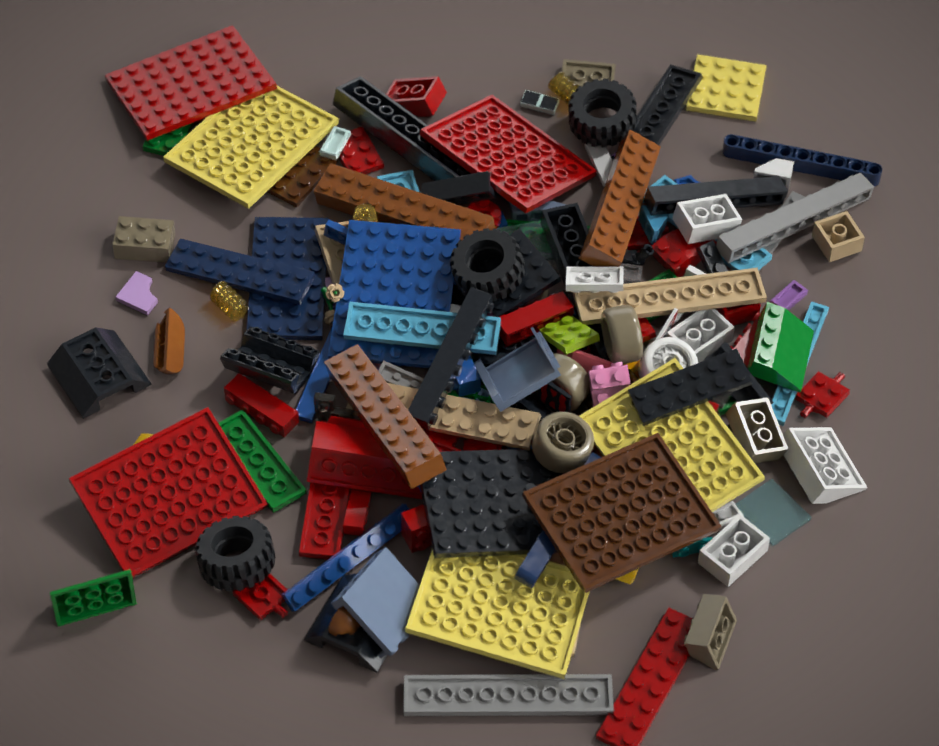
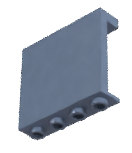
(519, 372)
(381, 600)

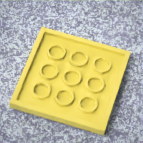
(727, 88)

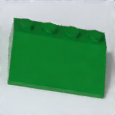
(780, 348)
(93, 598)

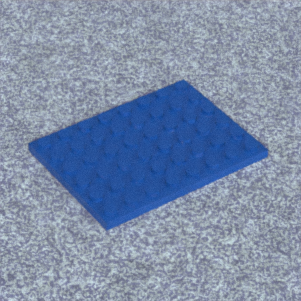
(399, 269)

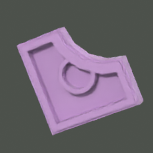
(137, 294)

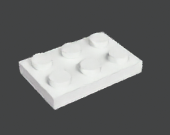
(594, 279)

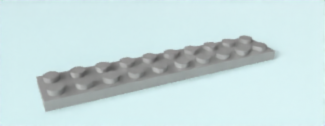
(507, 695)

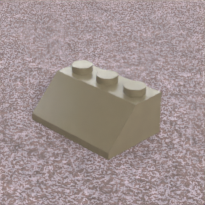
(710, 630)

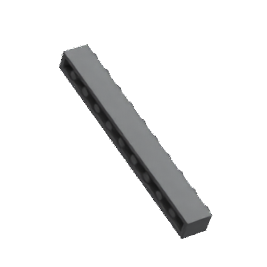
(793, 217)

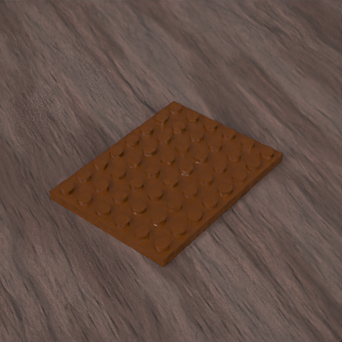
(621, 512)

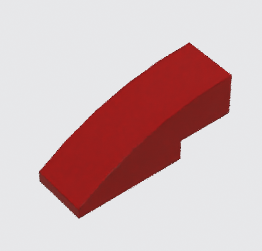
(357, 512)

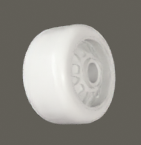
(663, 351)

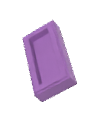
(790, 295)

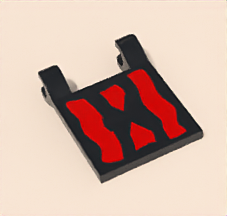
(554, 398)

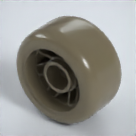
(622, 334)
(572, 380)
(562, 442)

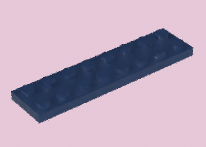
(240, 271)

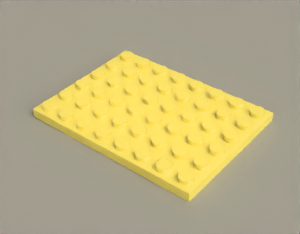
(251, 144)
(694, 436)
(488, 612)

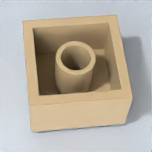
(838, 236)

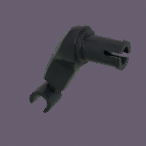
(637, 257)

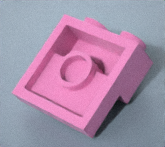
(607, 381)

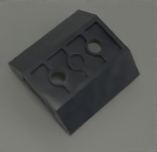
(272, 359)
(82, 372)
(358, 643)

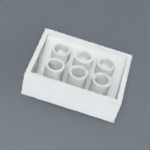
(821, 464)

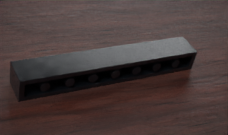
(741, 192)
(450, 357)

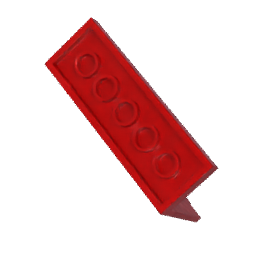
(351, 458)

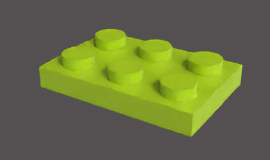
(569, 334)

